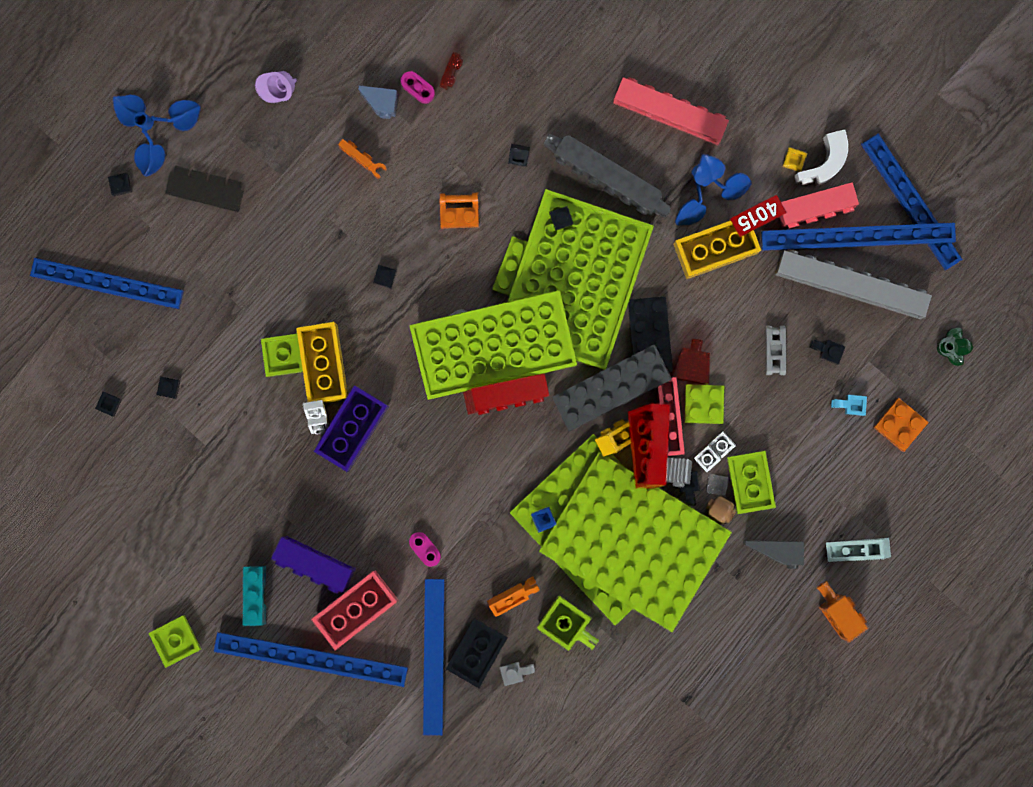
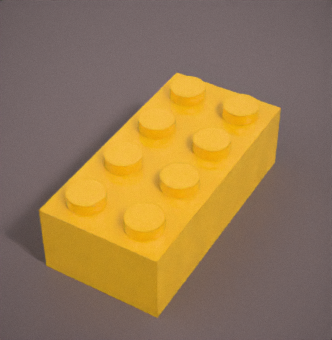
(714, 249)
(322, 362)

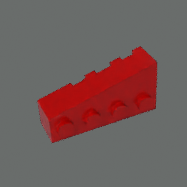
(506, 393)
(649, 444)

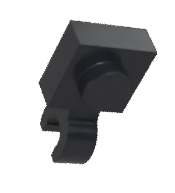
(829, 351)
(690, 488)

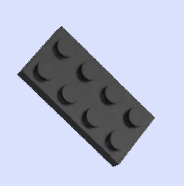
(650, 327)

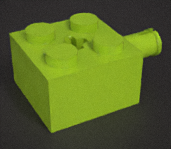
(576, 620)

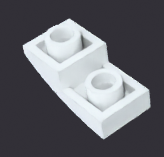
(316, 417)
(714, 451)

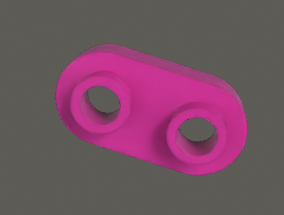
(418, 87)
(424, 549)

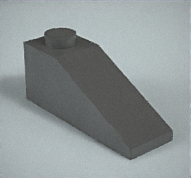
(784, 552)

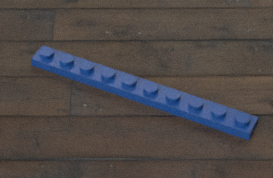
(858, 236)
(310, 659)

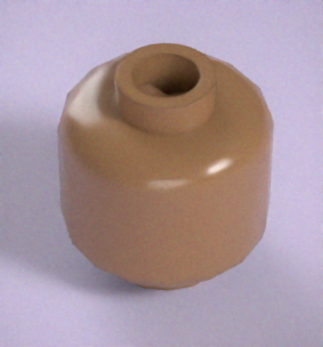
(721, 510)

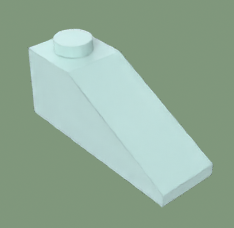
(858, 550)

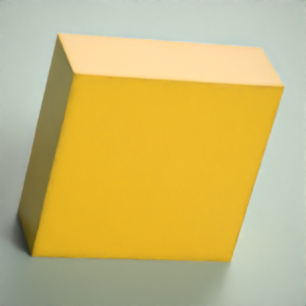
(794, 159)

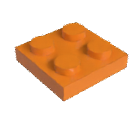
(900, 424)

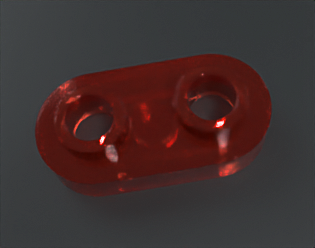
(448, 77)

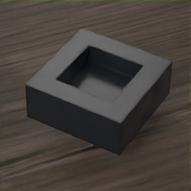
(519, 155)
(119, 184)
(561, 218)
(385, 276)
(168, 387)
(108, 404)

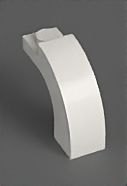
(836, 154)

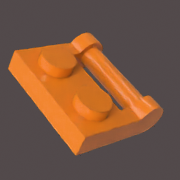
(459, 216)

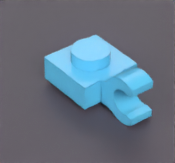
(853, 404)

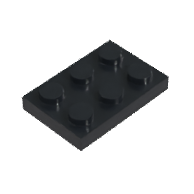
(476, 653)

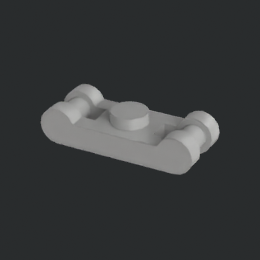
(775, 350)

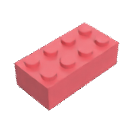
(355, 610)

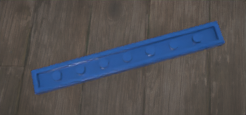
(907, 196)
(106, 283)
(433, 657)

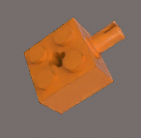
(841, 614)

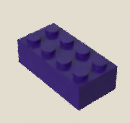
(351, 429)
(313, 563)

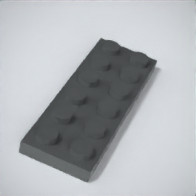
(612, 388)

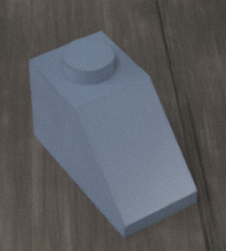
(381, 100)

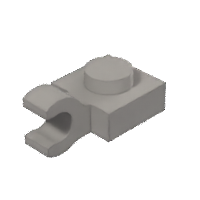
(513, 673)

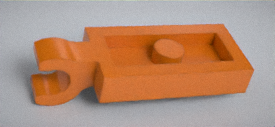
(362, 158)
(512, 597)

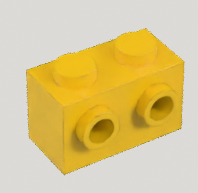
(614, 439)

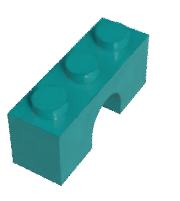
(253, 595)

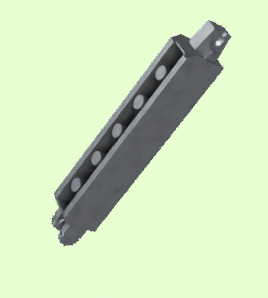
(607, 174)

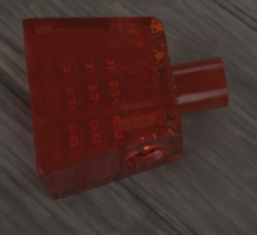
(693, 364)

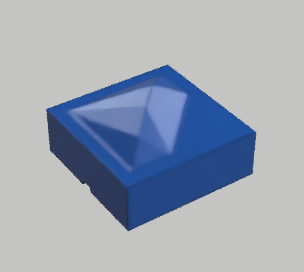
(543, 519)

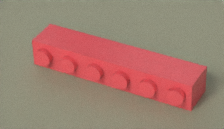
(671, 111)

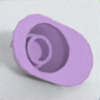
(275, 86)

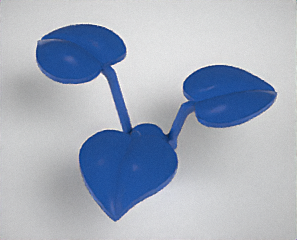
(131, 112)
(705, 173)

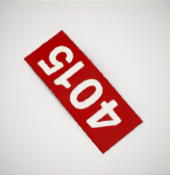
(758, 215)

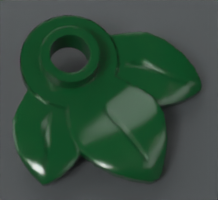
(957, 346)

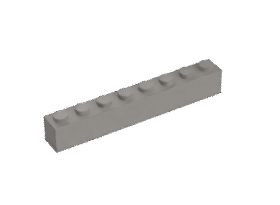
(853, 284)

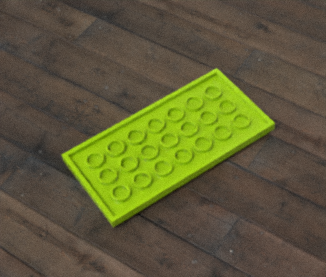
(493, 344)

